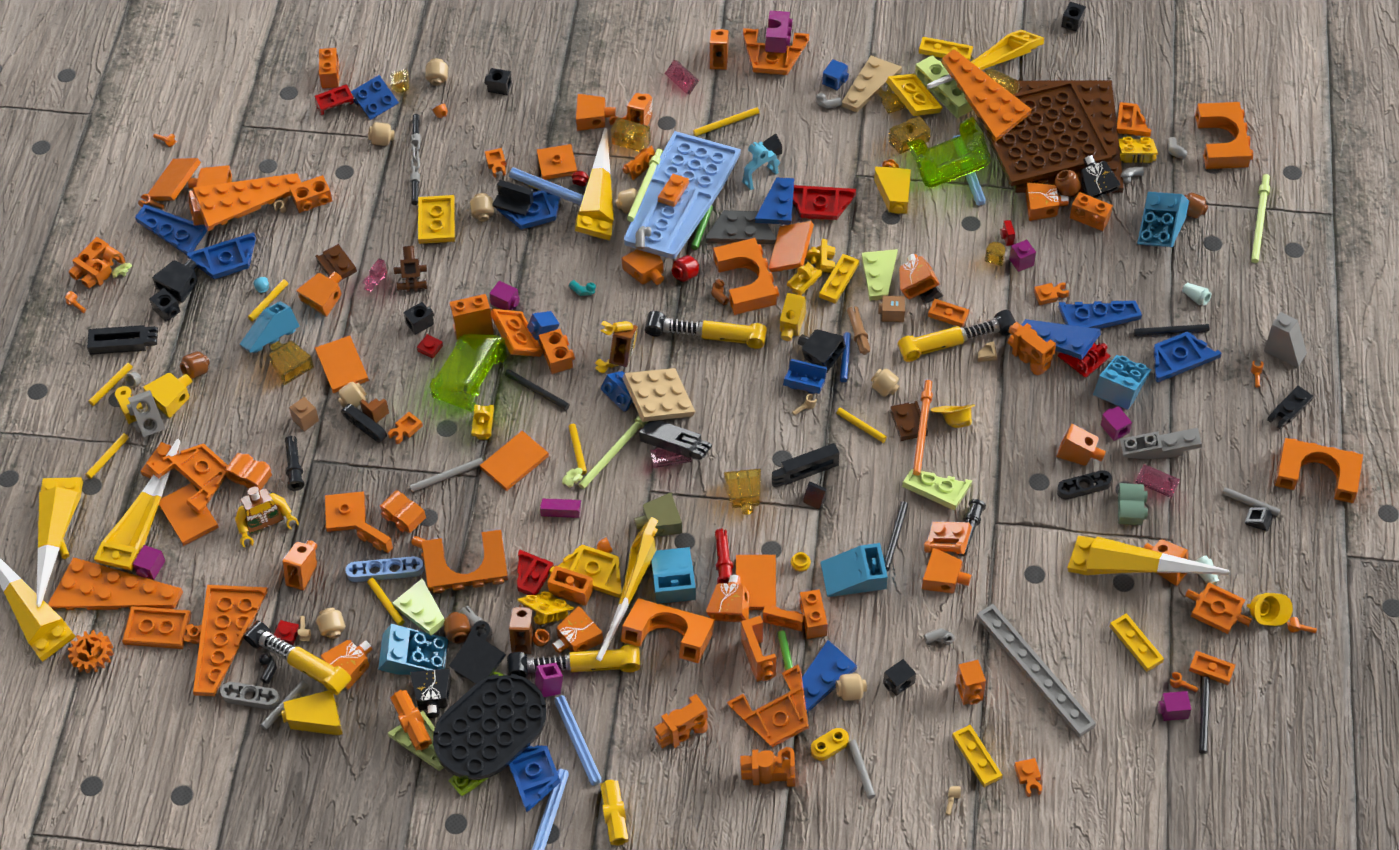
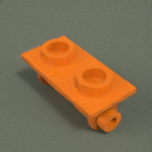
(640, 163)

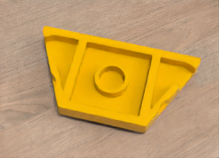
(596, 564)

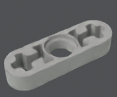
(242, 689)

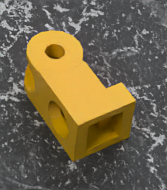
(122, 395)

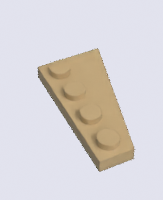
(868, 82)

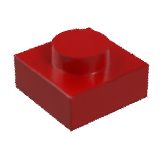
(1008, 233)
(430, 346)
(287, 631)

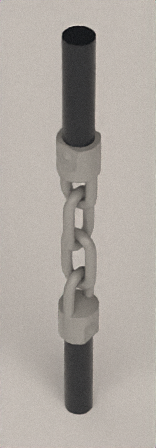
(415, 176)

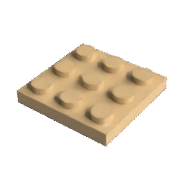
(658, 394)

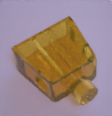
(289, 361)
(743, 489)

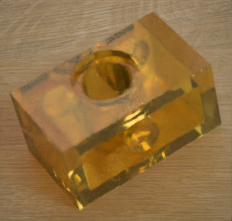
(908, 131)
(630, 134)

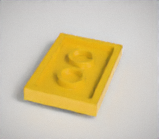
(914, 94)
(436, 219)

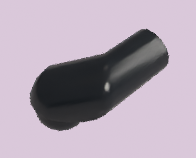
(269, 666)

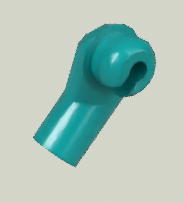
(586, 290)

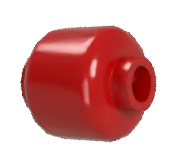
(685, 268)

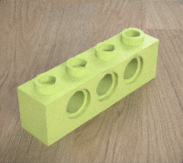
(947, 93)

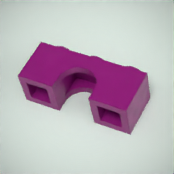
(778, 31)

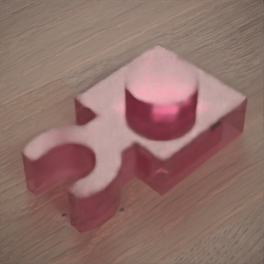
(376, 273)

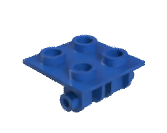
(374, 97)

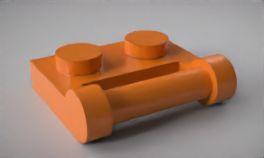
(948, 533)

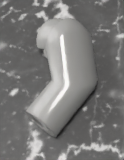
(826, 103)
(1176, 150)
(1131, 172)
(640, 236)
(940, 635)

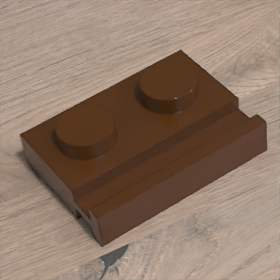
(337, 261)
(907, 420)

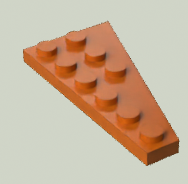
(988, 99)

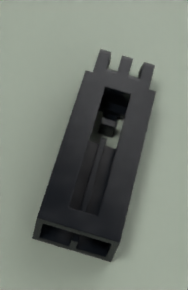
(116, 339)
(674, 439)
(806, 465)

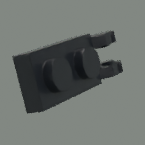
(1291, 406)

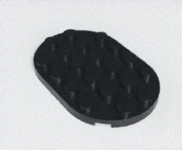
(489, 726)

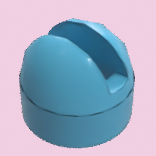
(261, 284)

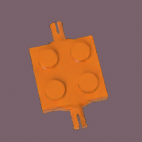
(1218, 608)

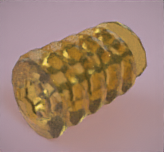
(1005, 81)

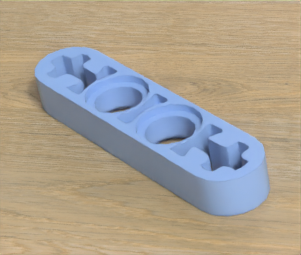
(384, 565)

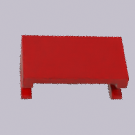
(333, 98)

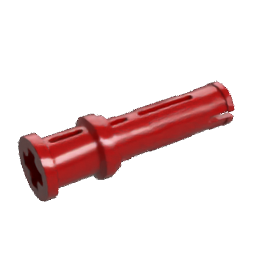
(724, 564)

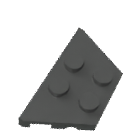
(739, 226)

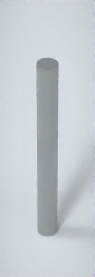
(445, 475)

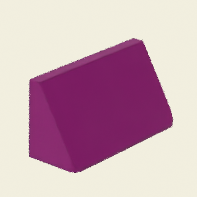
(560, 508)

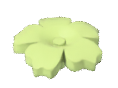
(121, 269)
(572, 477)

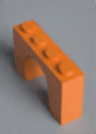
(1231, 118)
(747, 255)
(1343, 463)
(491, 570)
(649, 616)

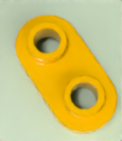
(830, 743)

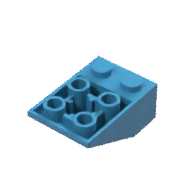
(1162, 219)
(269, 326)
(1121, 381)
(855, 571)
(673, 575)
(411, 651)

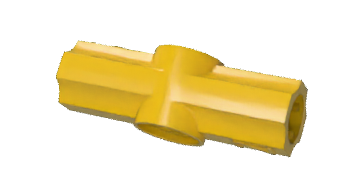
(614, 812)

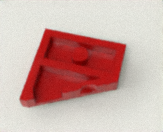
(532, 572)

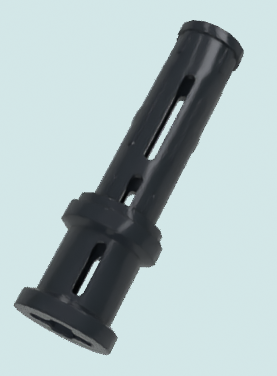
(294, 470)
(973, 517)

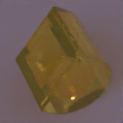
(400, 81)
(995, 253)

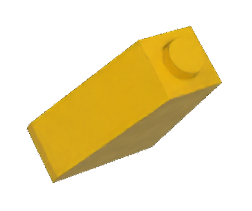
(893, 187)
(313, 714)

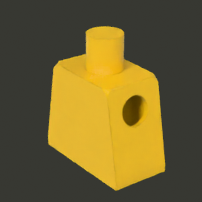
(792, 316)
(169, 392)

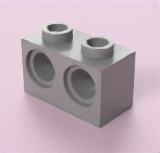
(149, 412)

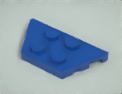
(541, 211)
(225, 257)
(1180, 355)
(534, 775)

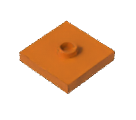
(556, 161)
(344, 510)

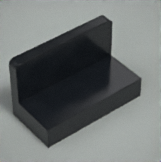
(513, 198)

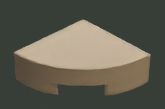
(987, 353)

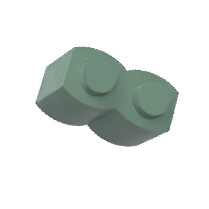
(1131, 504)

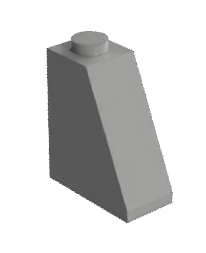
(1286, 340)

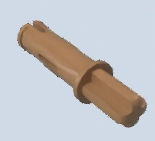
(858, 329)

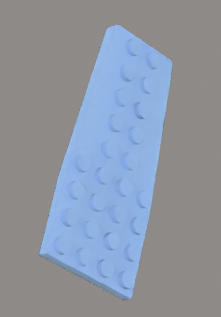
(707, 167)

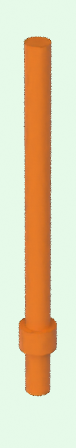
(926, 398)

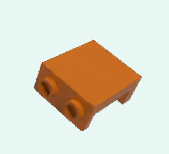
(472, 316)
(751, 634)

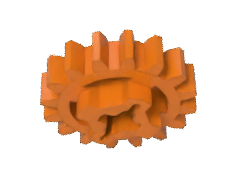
(100, 651)

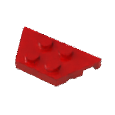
(822, 202)

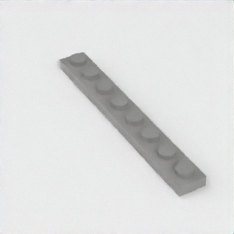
(1036, 670)

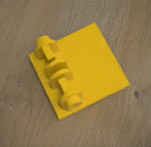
(1143, 147)
(547, 607)

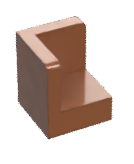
(375, 409)

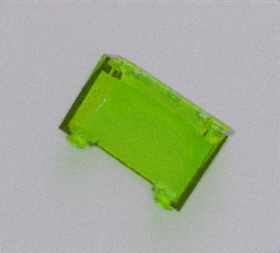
(952, 157)
(467, 368)

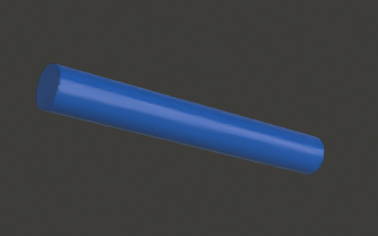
(845, 358)

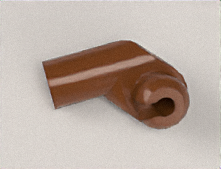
(717, 292)

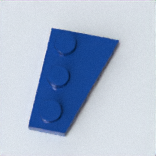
(778, 203)

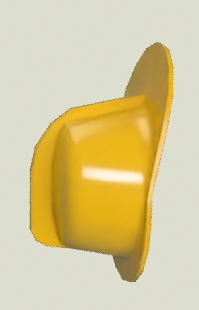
(956, 415)
(1271, 609)

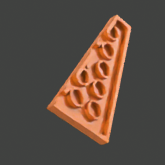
(236, 199)
(106, 588)
(225, 619)

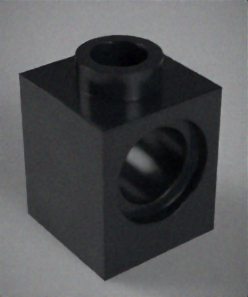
(1073, 16)
(498, 81)
(164, 305)
(419, 318)
(899, 677)

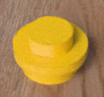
(800, 562)

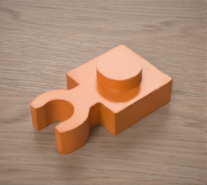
(496, 161)
(1049, 294)
(406, 426)
(1029, 773)

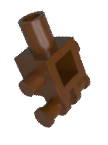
(410, 270)

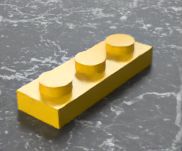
(940, 48)
(839, 278)
(1136, 642)
(977, 755)

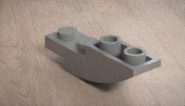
(1160, 446)

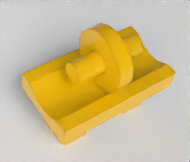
(819, 257)
(804, 278)
(482, 421)

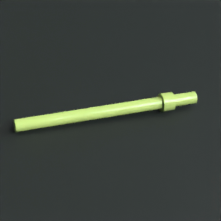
(643, 188)
(1264, 190)
(612, 452)

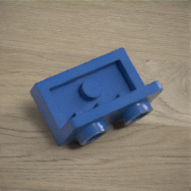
(805, 376)
(616, 390)

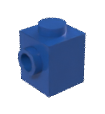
(835, 74)
(542, 323)

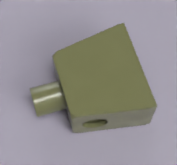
(665, 512)

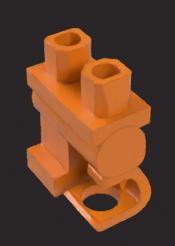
(95, 263)
(1031, 347)
(680, 722)
(767, 767)

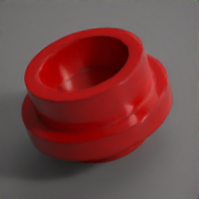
(580, 178)

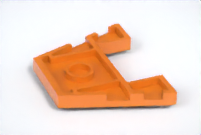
(773, 61)
(198, 466)
(780, 717)

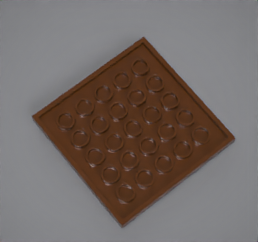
(1051, 137)

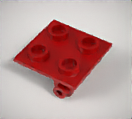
(1092, 360)

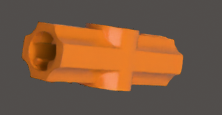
(411, 720)

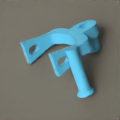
(760, 156)

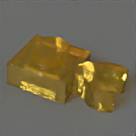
(890, 100)

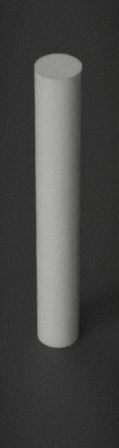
(1249, 501)
(277, 711)
(861, 769)

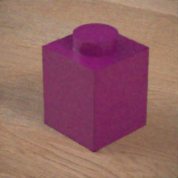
(1022, 255)
(504, 296)
(1116, 423)
(148, 562)
(549, 679)
(1174, 706)

